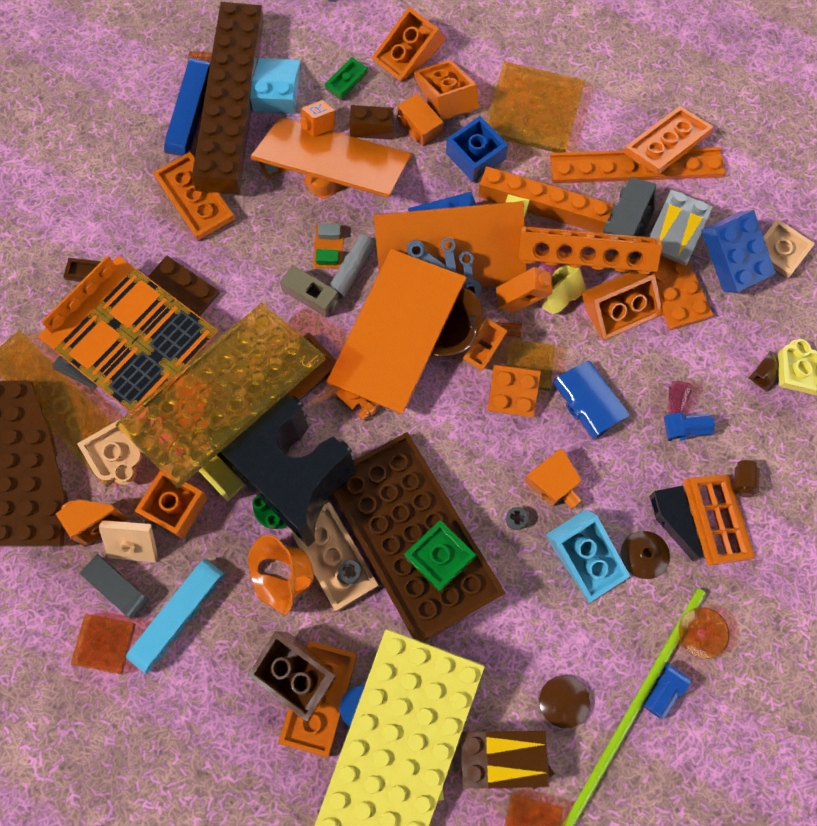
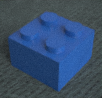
(475, 148)

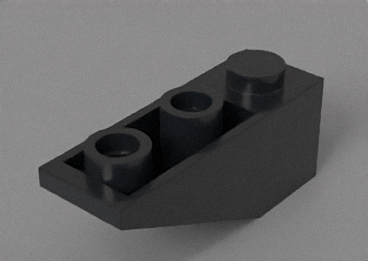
(674, 515)

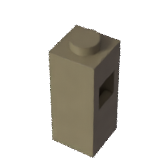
(310, 291)

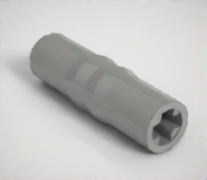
(352, 265)

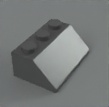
(633, 210)

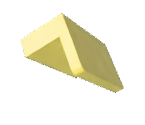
(221, 478)

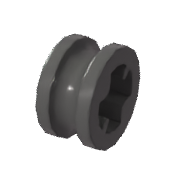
(522, 514)
(342, 574)

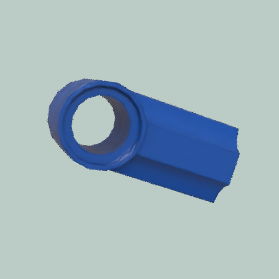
(683, 426)
(668, 689)

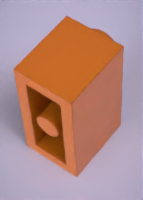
(419, 119)

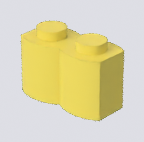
(566, 286)

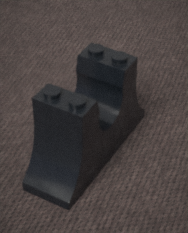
(289, 485)

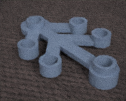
(450, 262)

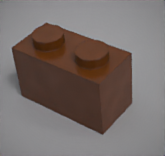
(371, 122)

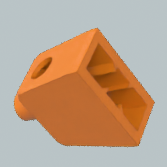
(556, 480)

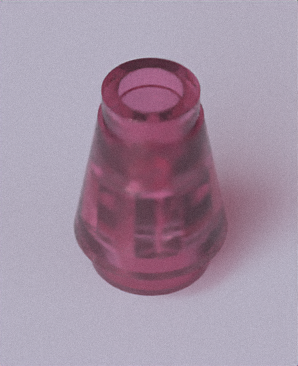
(679, 394)

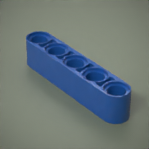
(187, 108)

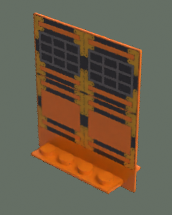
(125, 332)

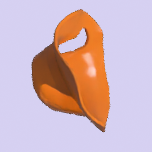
(274, 591)

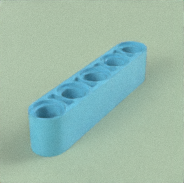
(174, 615)

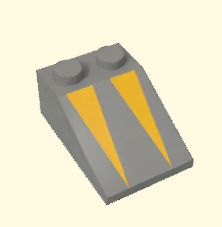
(680, 226)

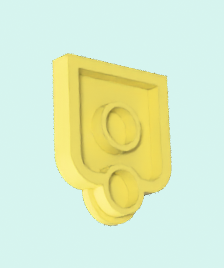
(798, 367)

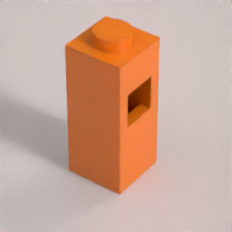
(524, 290)

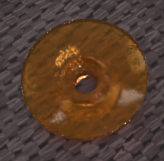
(715, 631)

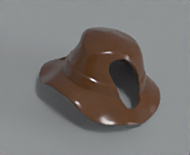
(458, 330)

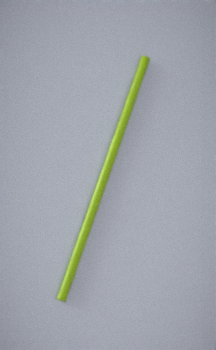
(630, 716)

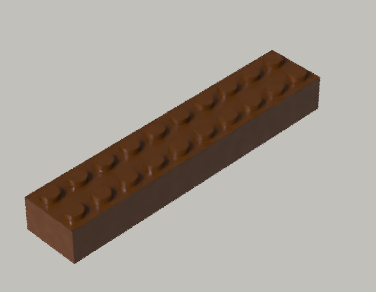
(227, 99)

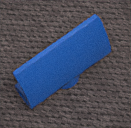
(590, 399)

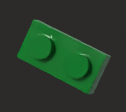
(346, 78)

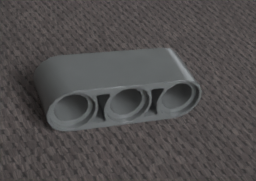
(114, 586)

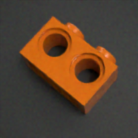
(485, 344)

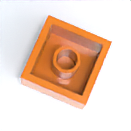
(171, 507)

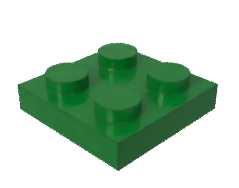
(440, 556)

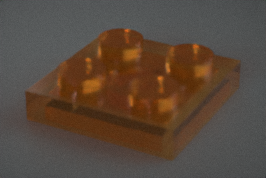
(103, 644)

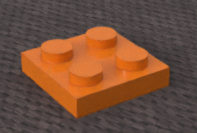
(513, 390)

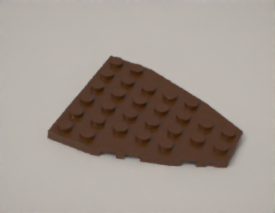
(28, 471)

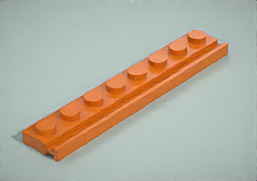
(617, 166)

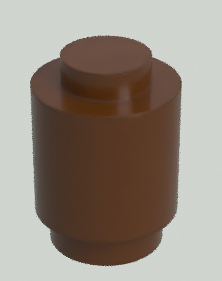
(746, 478)

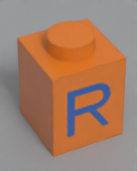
(317, 118)

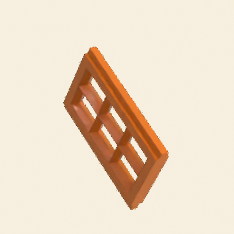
(702, 524)

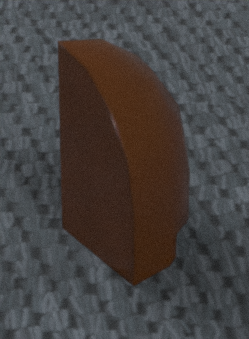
(766, 372)

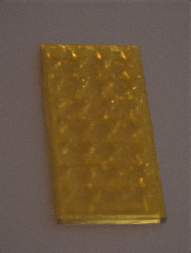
(220, 394)

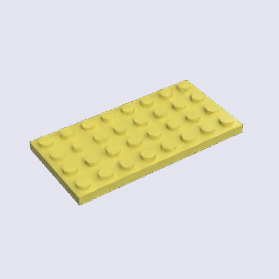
(401, 736)

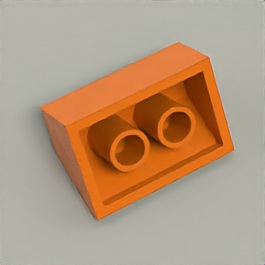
(622, 303)

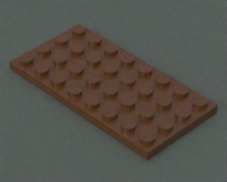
(393, 506)

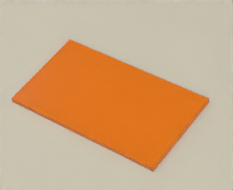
(333, 157)
(485, 231)
(396, 331)

